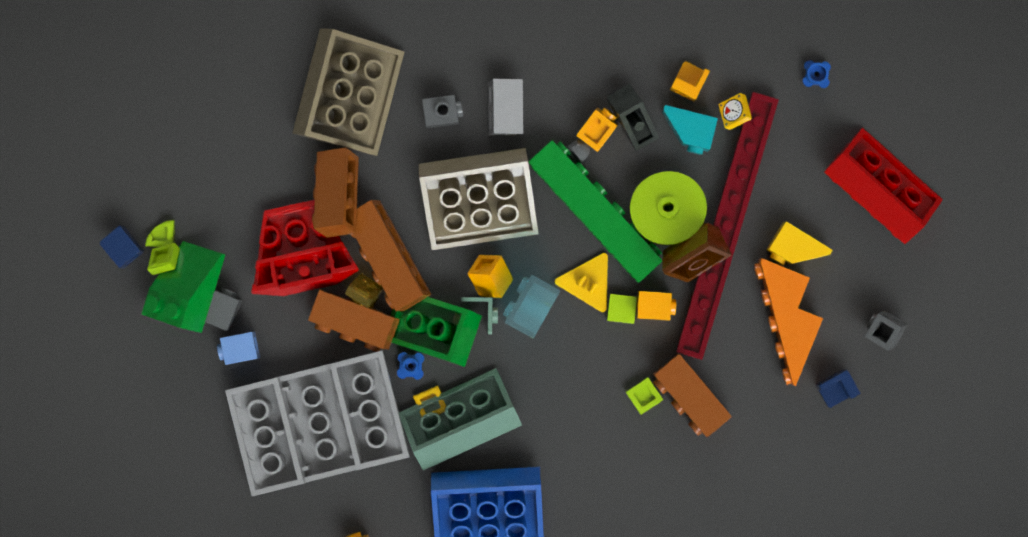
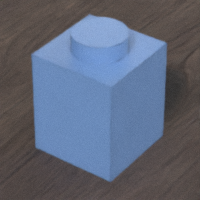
(238, 348)

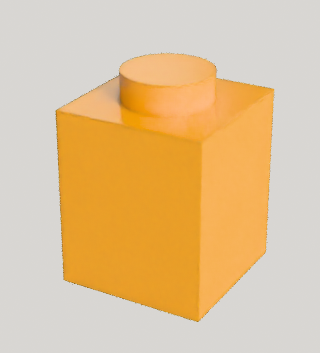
(655, 305)

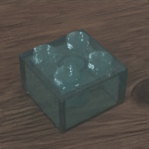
(532, 305)

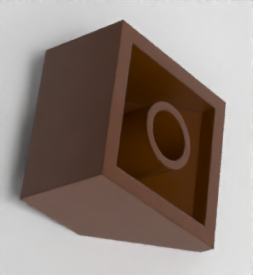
(696, 254)

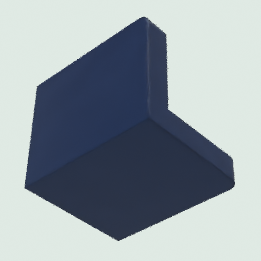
(121, 247)
(838, 388)

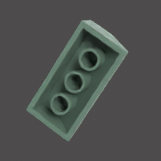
(472, 417)

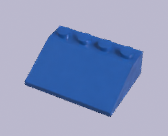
(487, 503)

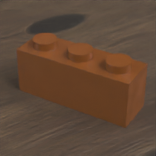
(335, 192)
(353, 321)
(691, 396)

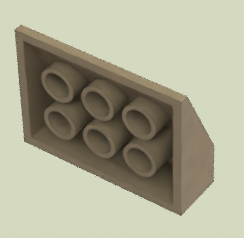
(348, 91)
(478, 199)

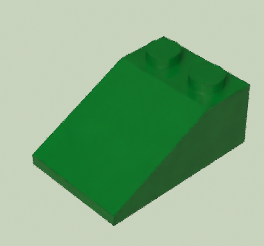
(185, 293)
(437, 330)

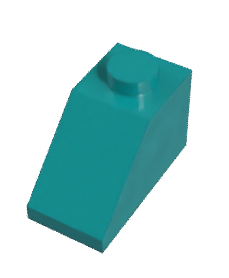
(691, 128)

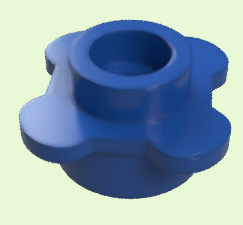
(823, 70)
(404, 371)

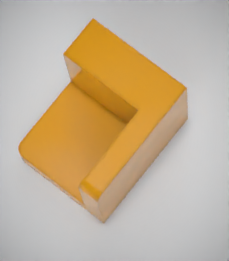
(689, 81)
(490, 276)

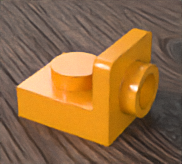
(598, 128)

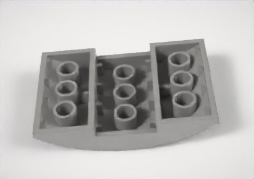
(317, 423)

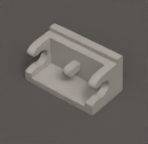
(505, 106)

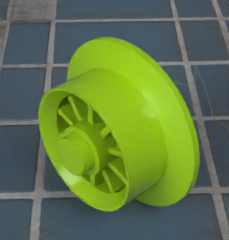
(670, 192)

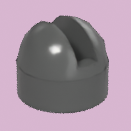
(579, 150)

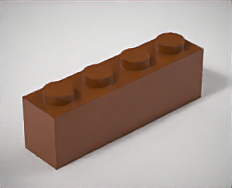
(388, 257)

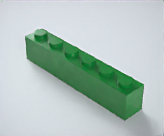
(595, 211)

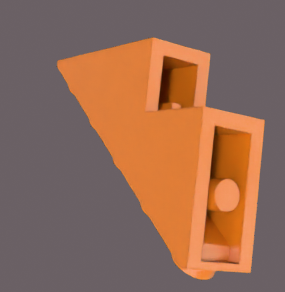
(793, 326)

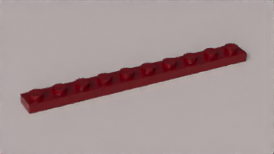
(729, 220)

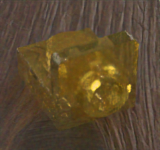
(364, 291)

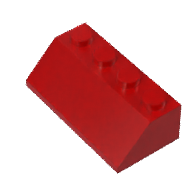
(883, 186)

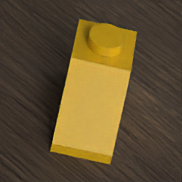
(794, 246)

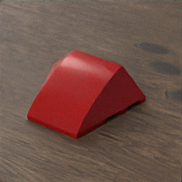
(296, 255)

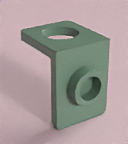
(492, 311)

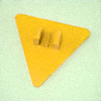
(588, 282)

